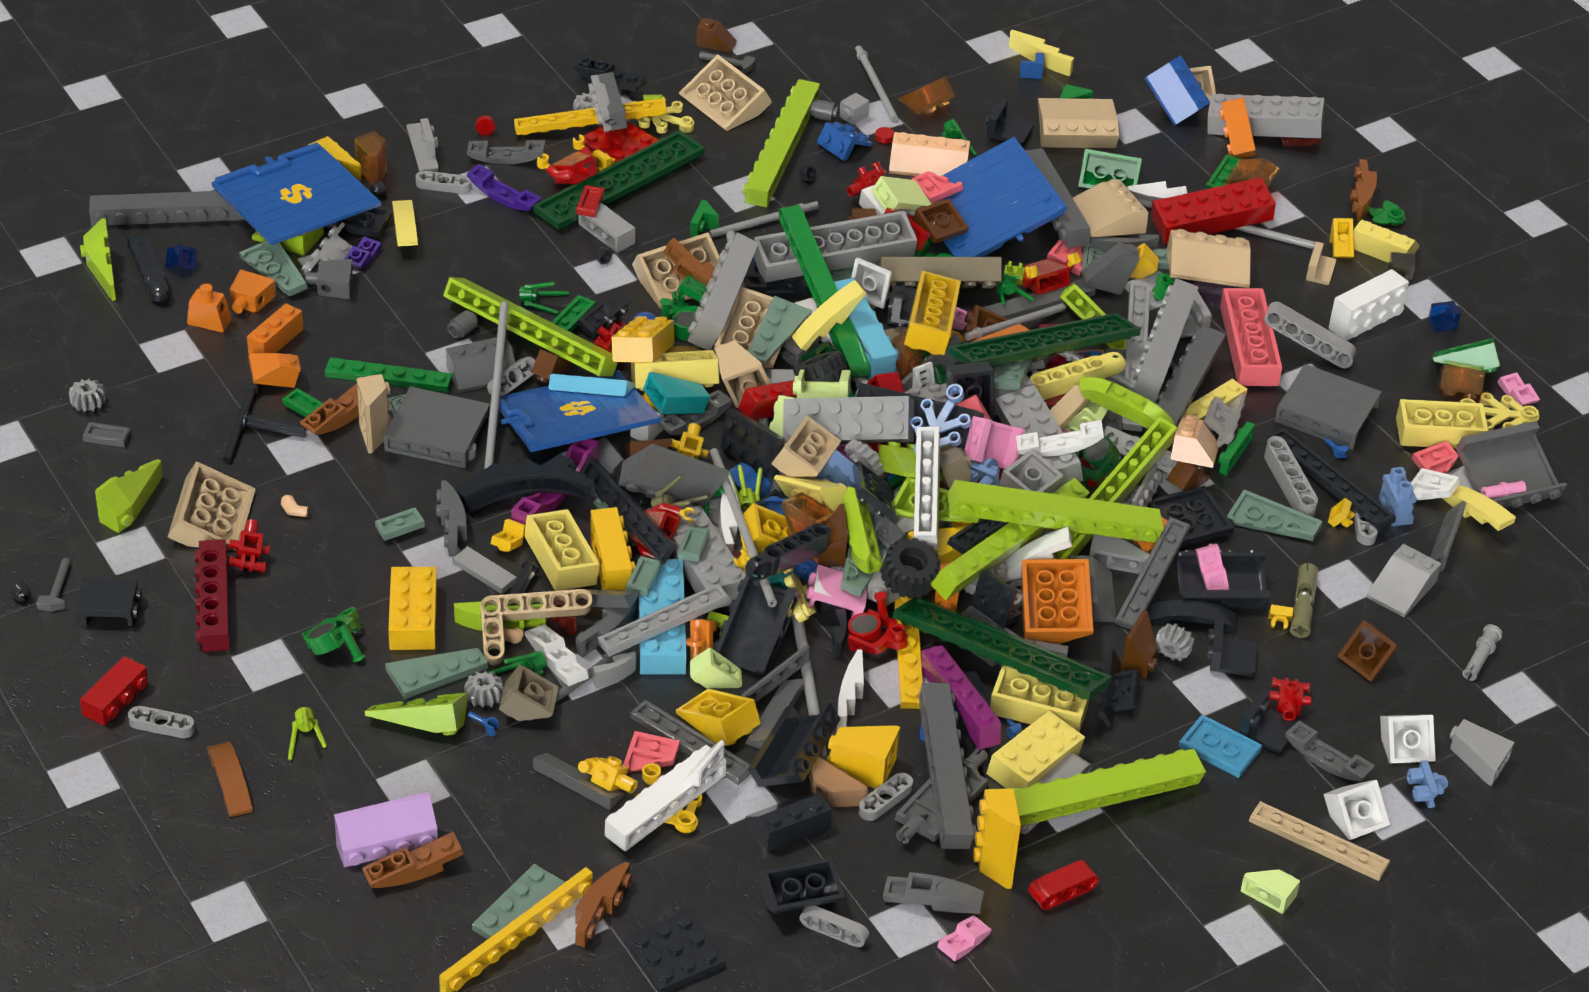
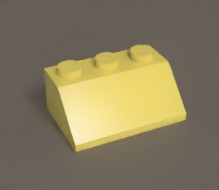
(1381, 241)
(823, 491)

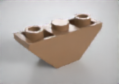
(835, 785)

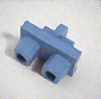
(985, 472)
(1430, 783)

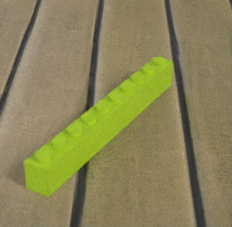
(781, 144)
(531, 327)
(1127, 475)
(1055, 511)
(994, 549)
(1108, 786)

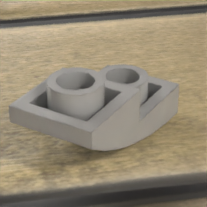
(607, 674)

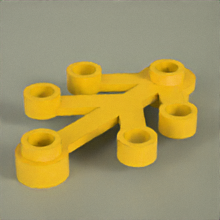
(685, 820)

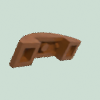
(230, 778)

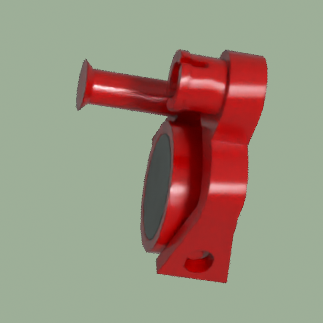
(867, 633)

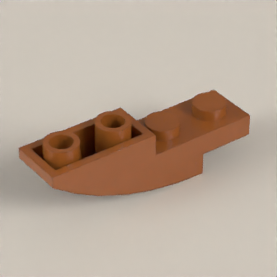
(1364, 189)
(687, 264)
(333, 413)
(411, 866)
(598, 899)

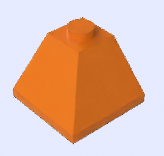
(274, 369)

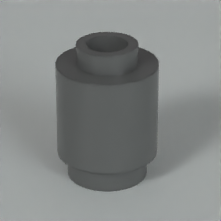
(824, 110)
(462, 324)

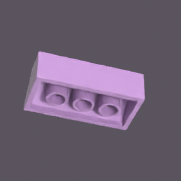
(385, 829)

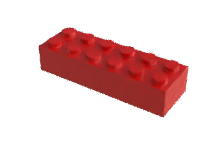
(1214, 209)

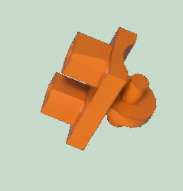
(700, 636)

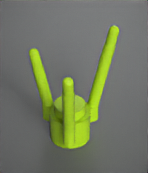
(746, 496)
(305, 722)

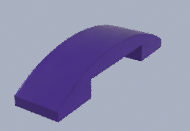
(500, 192)

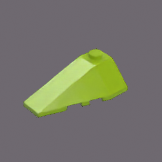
(98, 256)
(124, 497)
(905, 504)
(438, 715)

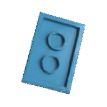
(1220, 746)

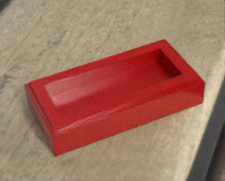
(590, 201)

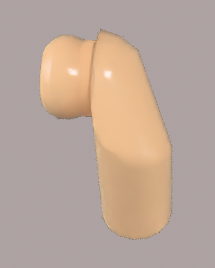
(291, 507)
(510, 635)

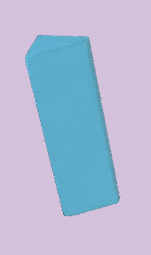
(590, 385)

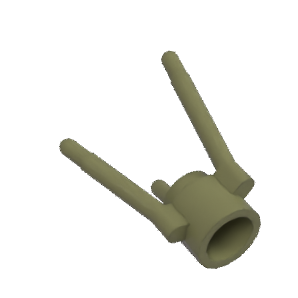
(661, 497)

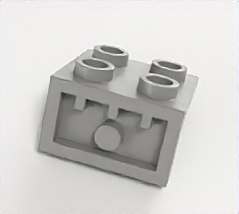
(1198, 316)

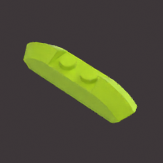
(1085, 308)
(1122, 401)
(862, 535)

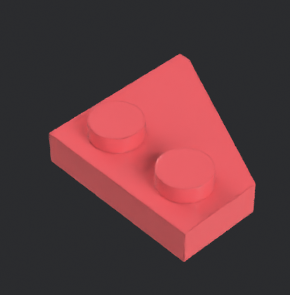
(936, 186)
(1060, 252)
(1436, 458)
(650, 749)

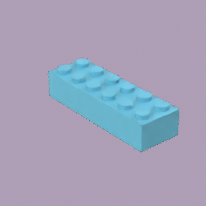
(872, 337)
(667, 650)

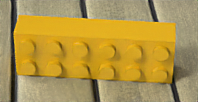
(932, 313)

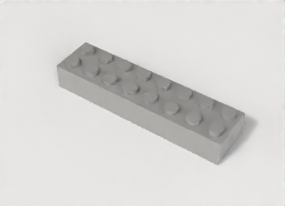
(839, 244)
(1163, 339)

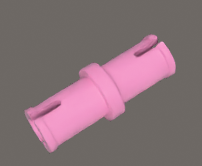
(1503, 489)

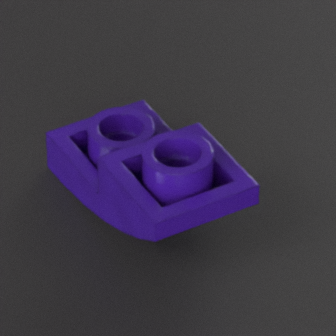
(364, 252)

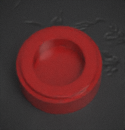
(485, 125)
(884, 135)

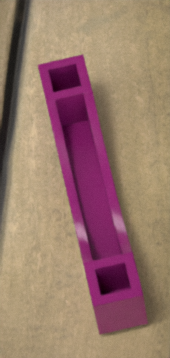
(545, 502)
(980, 720)

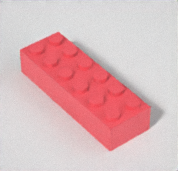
(1250, 338)

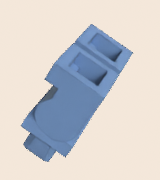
(838, 470)
(1398, 496)

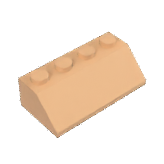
(922, 153)
(1194, 443)

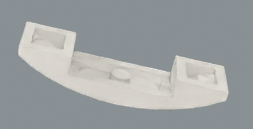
(1061, 443)

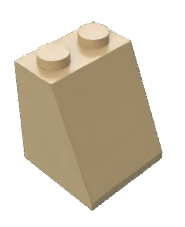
(739, 370)

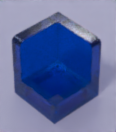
(181, 256)
(1444, 316)

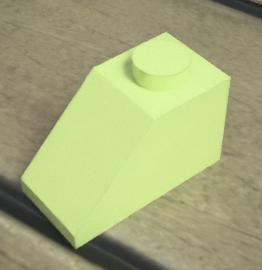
(715, 671)
(1271, 888)

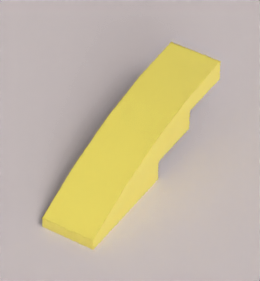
(1030, 45)
(404, 223)
(833, 310)
(1481, 507)

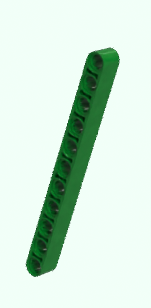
(822, 286)

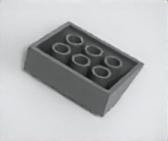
(657, 466)

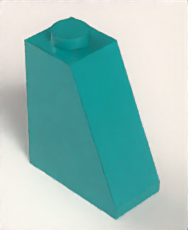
(675, 394)

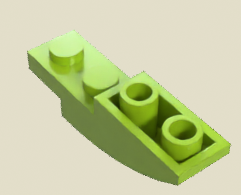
(469, 615)

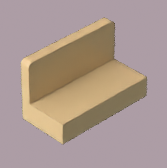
(1320, 267)

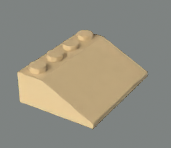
(725, 94)
(1078, 123)
(1112, 210)
(1209, 258)
(656, 272)
(745, 320)
(210, 507)

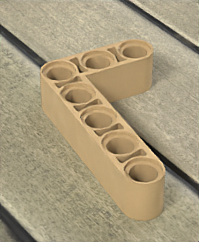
(525, 611)

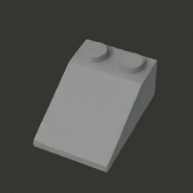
(1404, 580)

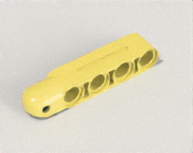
(1062, 378)

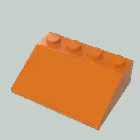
(1056, 599)

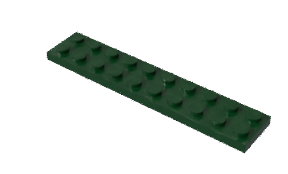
(622, 177)
(1046, 340)
(1002, 647)

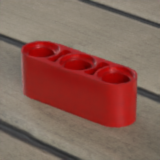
(1063, 884)

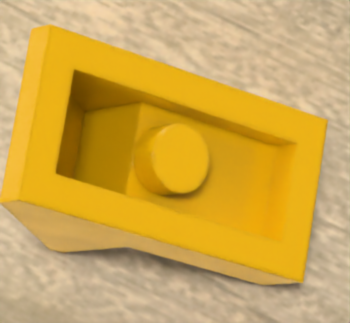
(1342, 238)

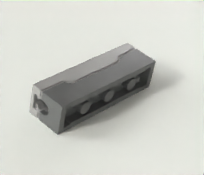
(607, 102)

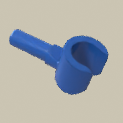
(1338, 451)
(489, 723)
(1013, 729)

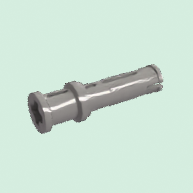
(1485, 646)

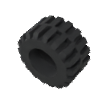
(823, 367)
(913, 554)

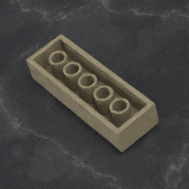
(968, 270)

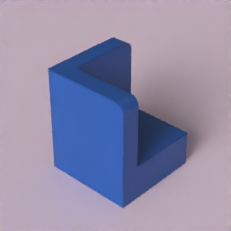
(1032, 69)

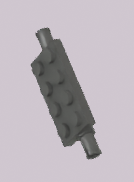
(919, 811)

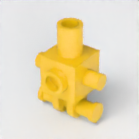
(690, 443)
(608, 773)

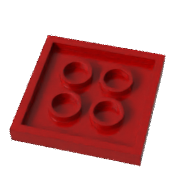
(618, 142)

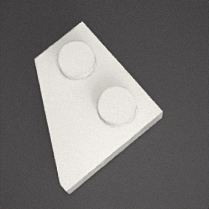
(1433, 484)

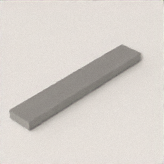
(663, 619)

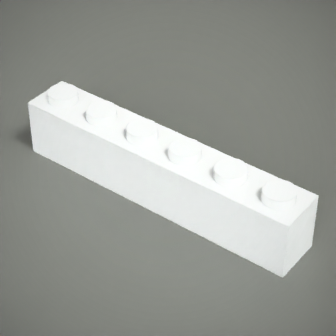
(927, 486)
(659, 802)

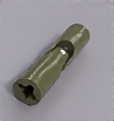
(1304, 600)

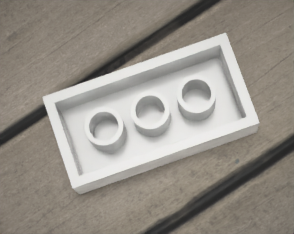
(1368, 305)

